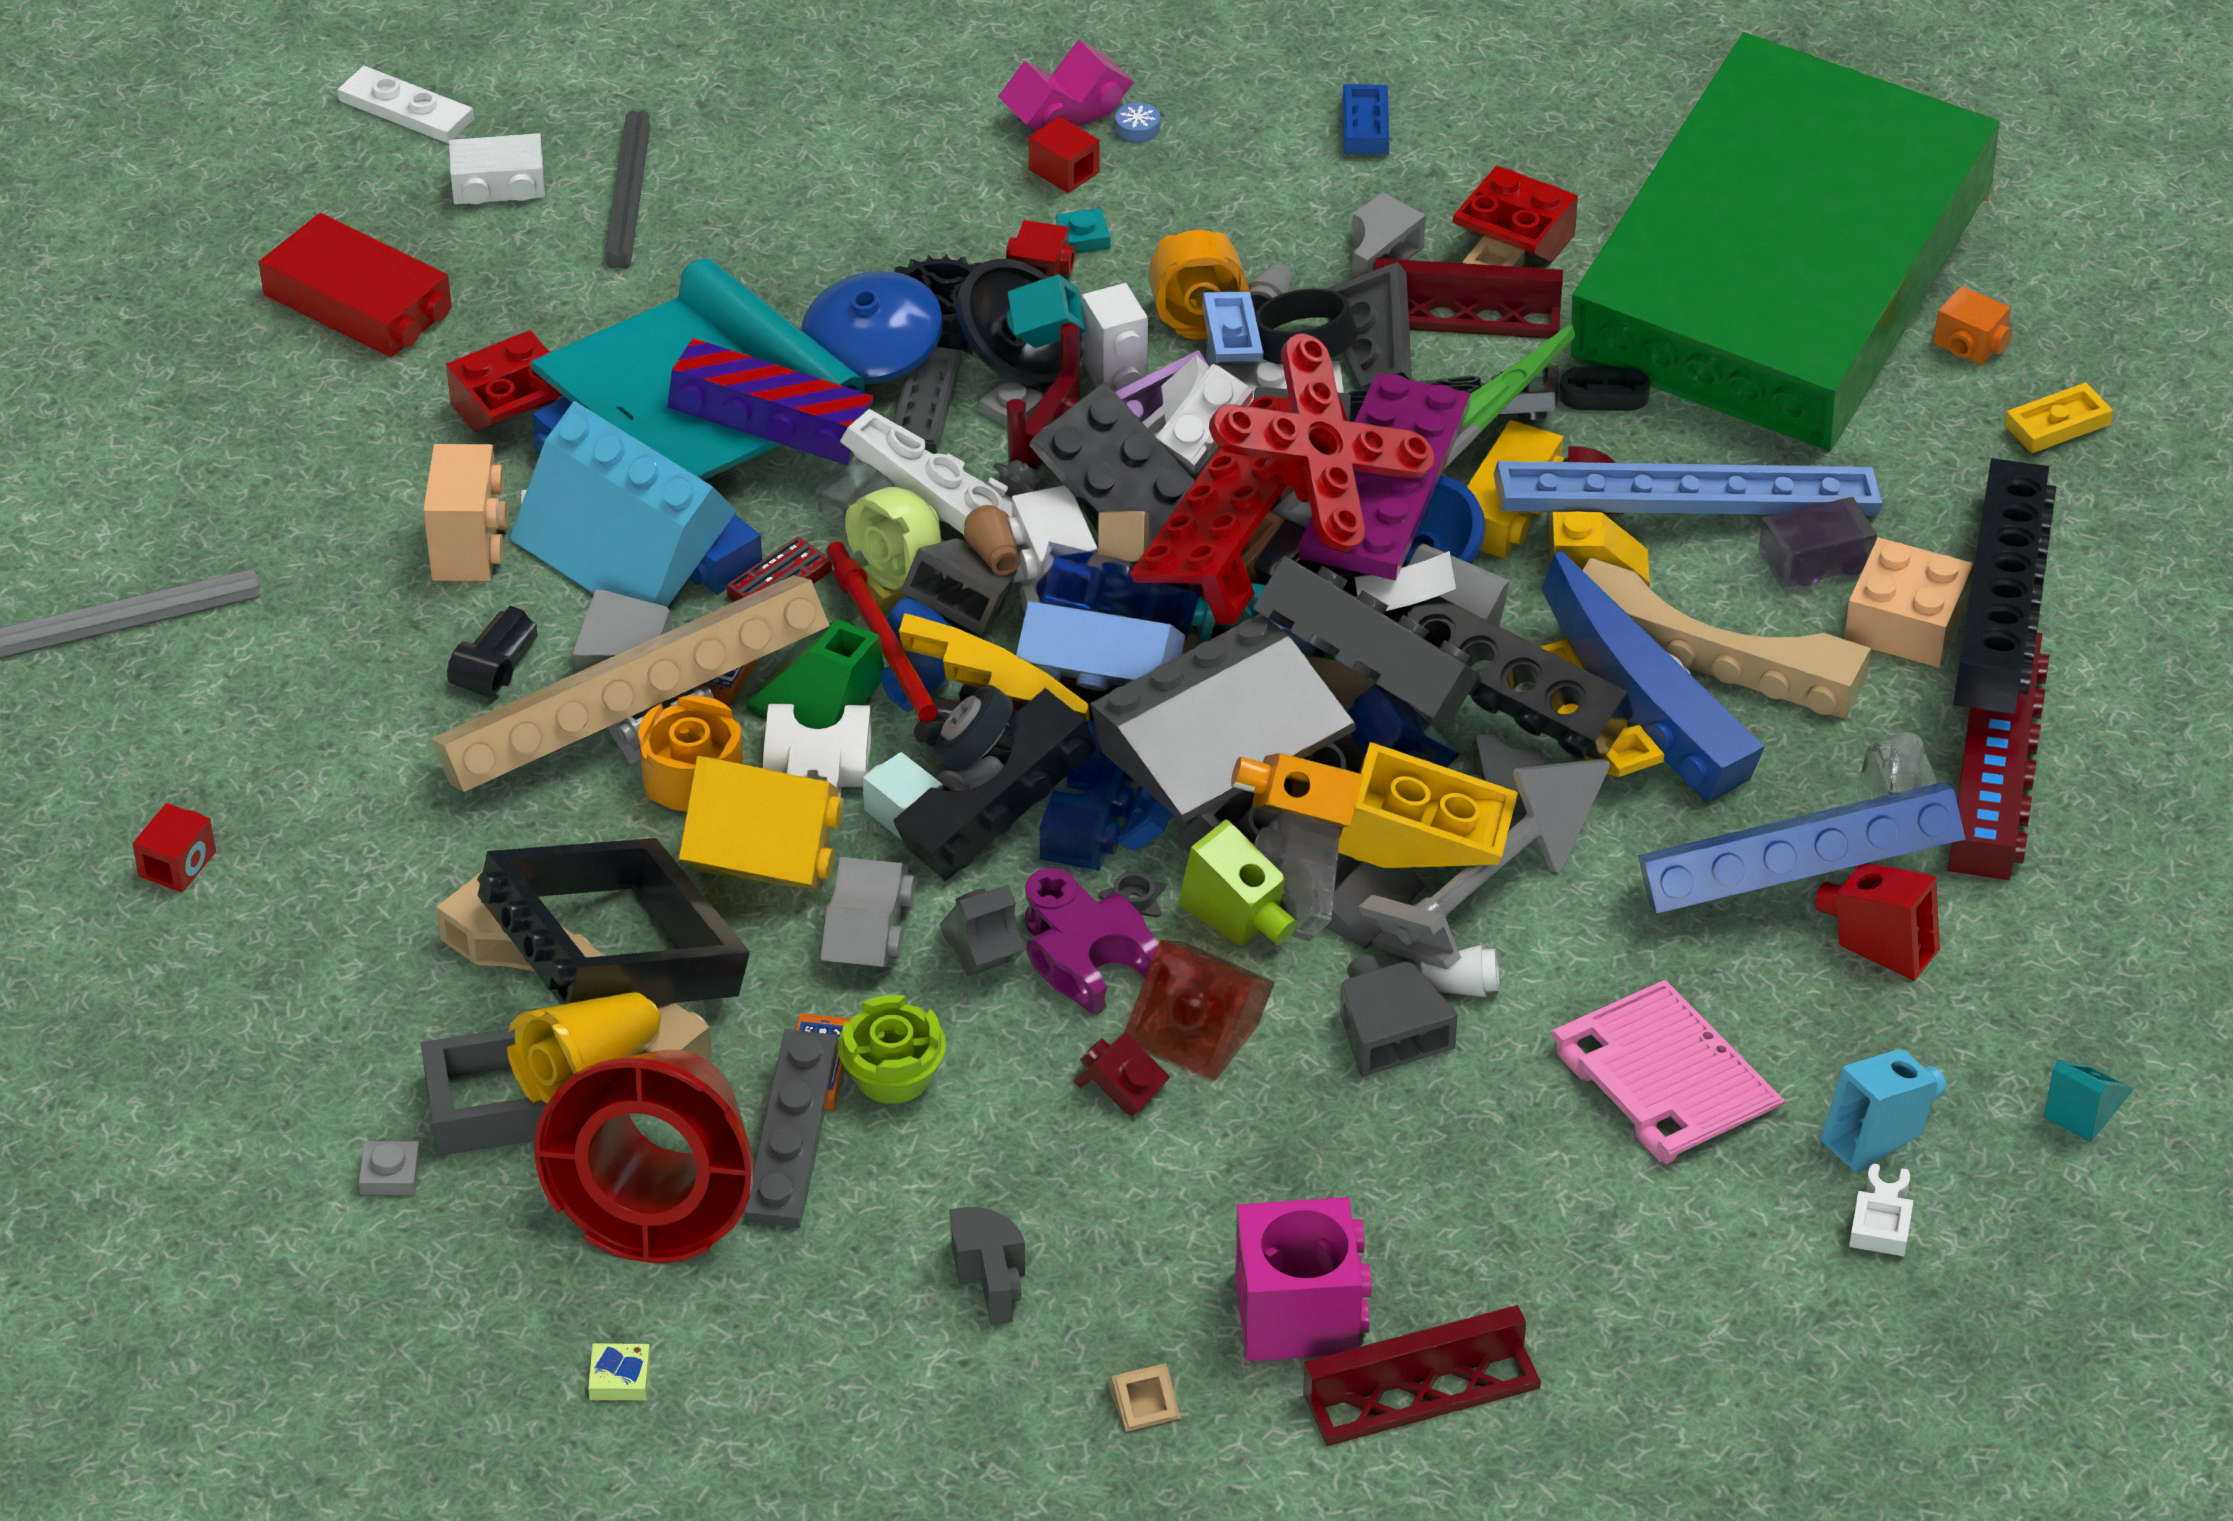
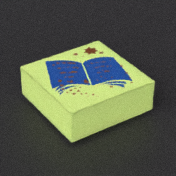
(619, 1371)

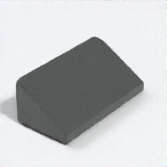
(1364, 881)

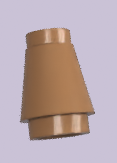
(992, 538)

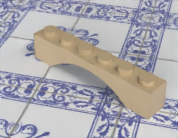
(1805, 670)
(476, 934)

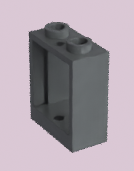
(477, 1125)

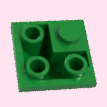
(824, 675)

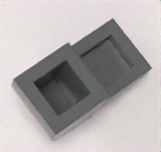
(991, 1252)

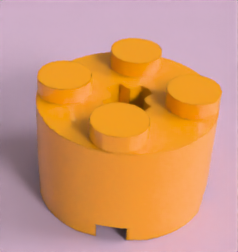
(1185, 269)
(673, 740)

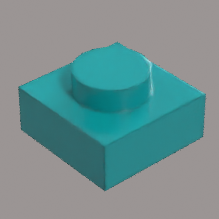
(1086, 229)

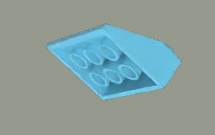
(616, 511)

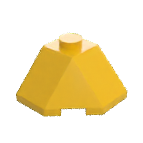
(1597, 537)

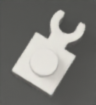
(1882, 1214)

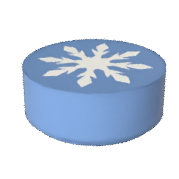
(1137, 122)

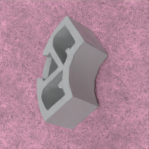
(867, 912)

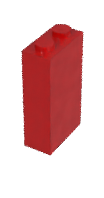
(355, 285)

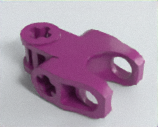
(1079, 935)

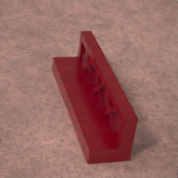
(1477, 288)
(1414, 1359)

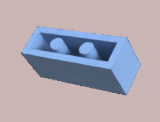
(1095, 645)

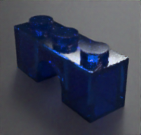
(1102, 582)
(1084, 825)

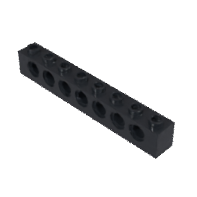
(2006, 587)
(1586, 731)

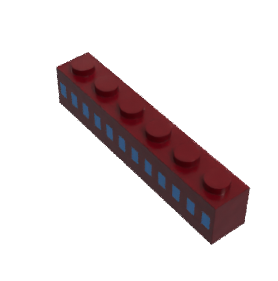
(1994, 780)

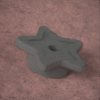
(1138, 884)

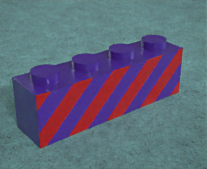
(765, 400)

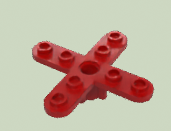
(1318, 449)

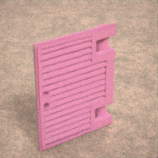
(1666, 1063)

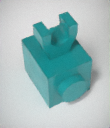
(1043, 308)

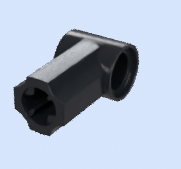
(492, 657)

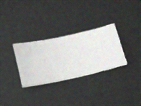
(1413, 584)

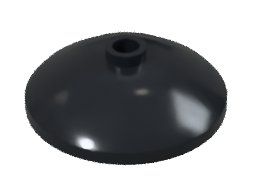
(983, 319)

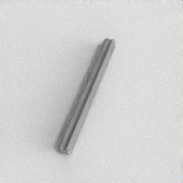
(128, 612)

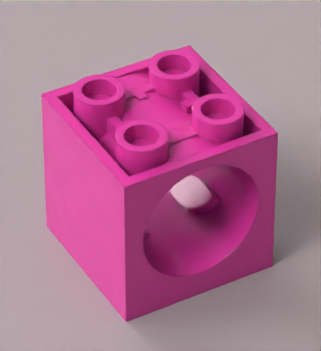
(1300, 1278)

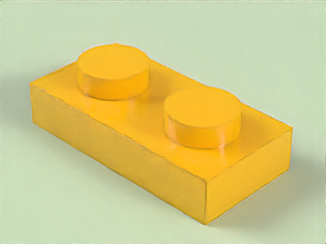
(2058, 417)

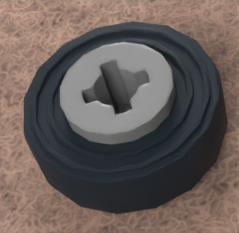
(973, 728)

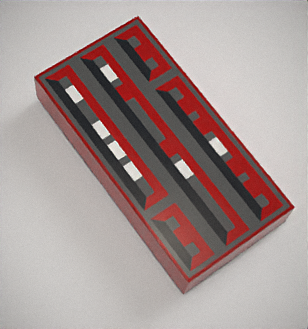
(792, 559)

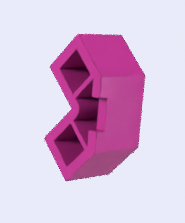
(1079, 90)

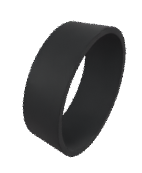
(1302, 304)

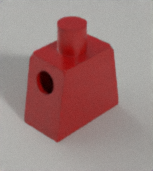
(1886, 916)

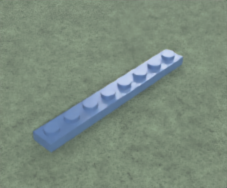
(1679, 487)

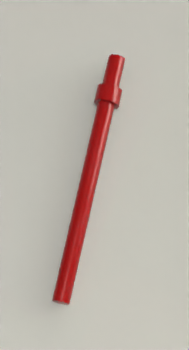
(853, 581)

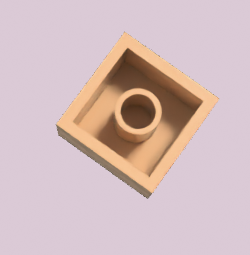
(464, 512)
(1908, 602)

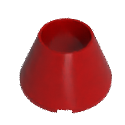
(624, 1187)

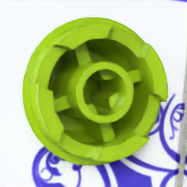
(892, 1049)

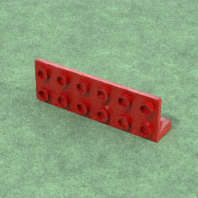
(1213, 525)

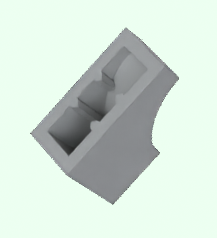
(1386, 231)

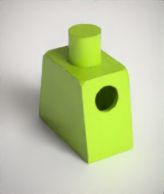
(1235, 888)

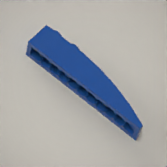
(1674, 709)

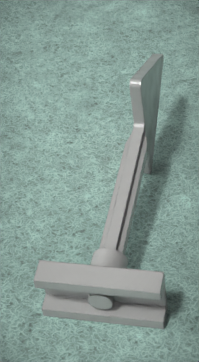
(1556, 808)

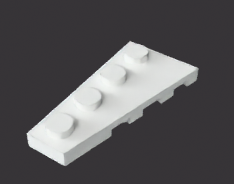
(933, 477)

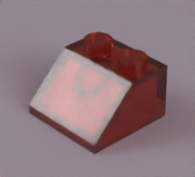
(1197, 1008)

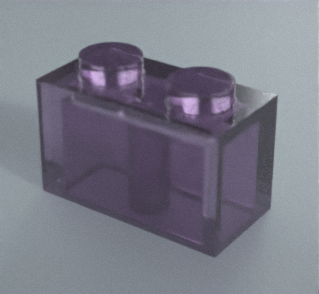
(1816, 542)

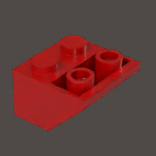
(1520, 213)
(499, 382)

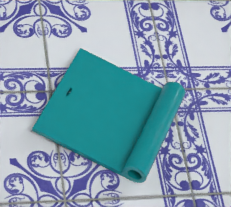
(629, 366)

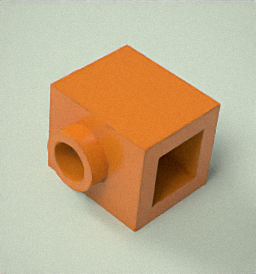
(1973, 326)

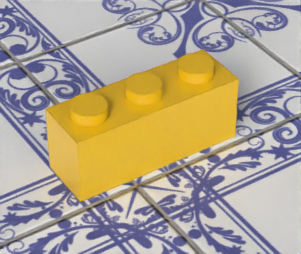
(1520, 444)

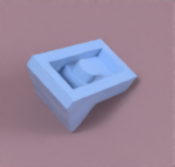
(1231, 329)

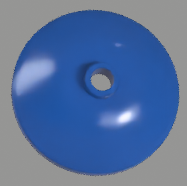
(876, 323)
(1451, 522)

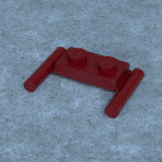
(1058, 399)

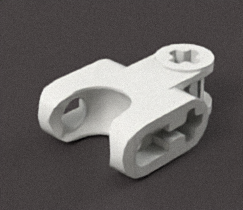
(826, 754)

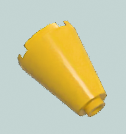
(568, 1037)

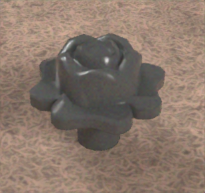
(1017, 477)

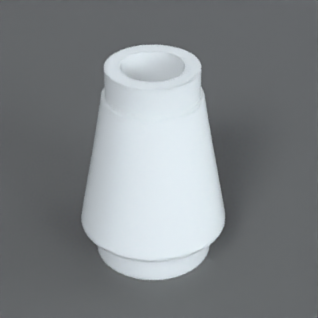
(1470, 975)

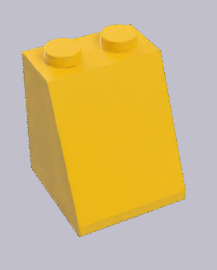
(760, 824)

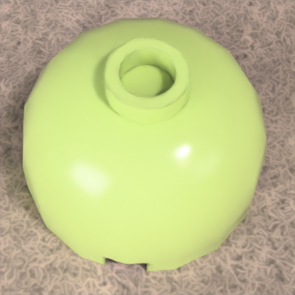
(889, 531)

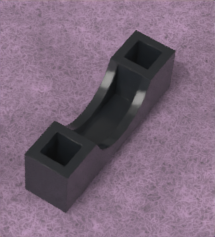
(955, 826)

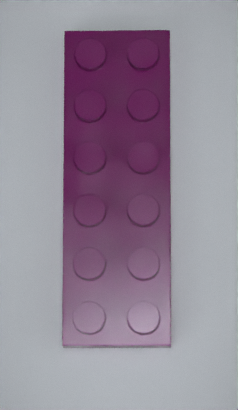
(1392, 504)

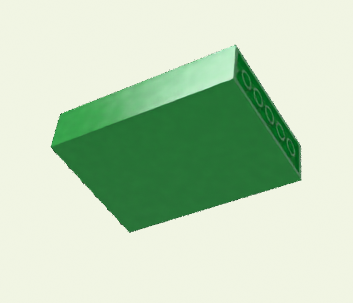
(1785, 240)

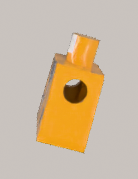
(1316, 789)

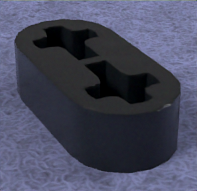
(1604, 388)

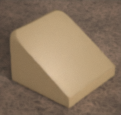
(1123, 534)
(1144, 1397)

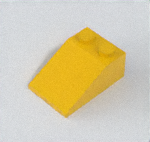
(1425, 815)

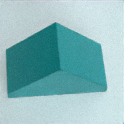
(2083, 1098)

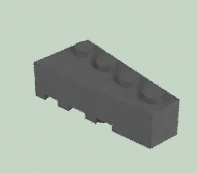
(1368, 640)

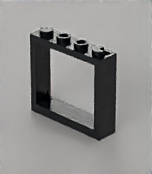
(710, 953)

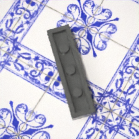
(792, 1128)

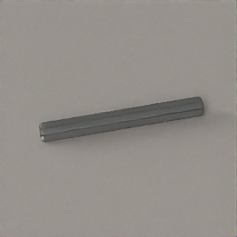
(628, 189)

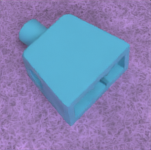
(1880, 1107)

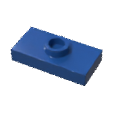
(1365, 119)
(1145, 821)

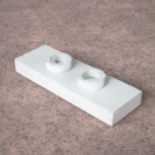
(405, 104)

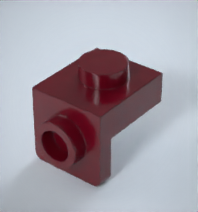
(1122, 1072)

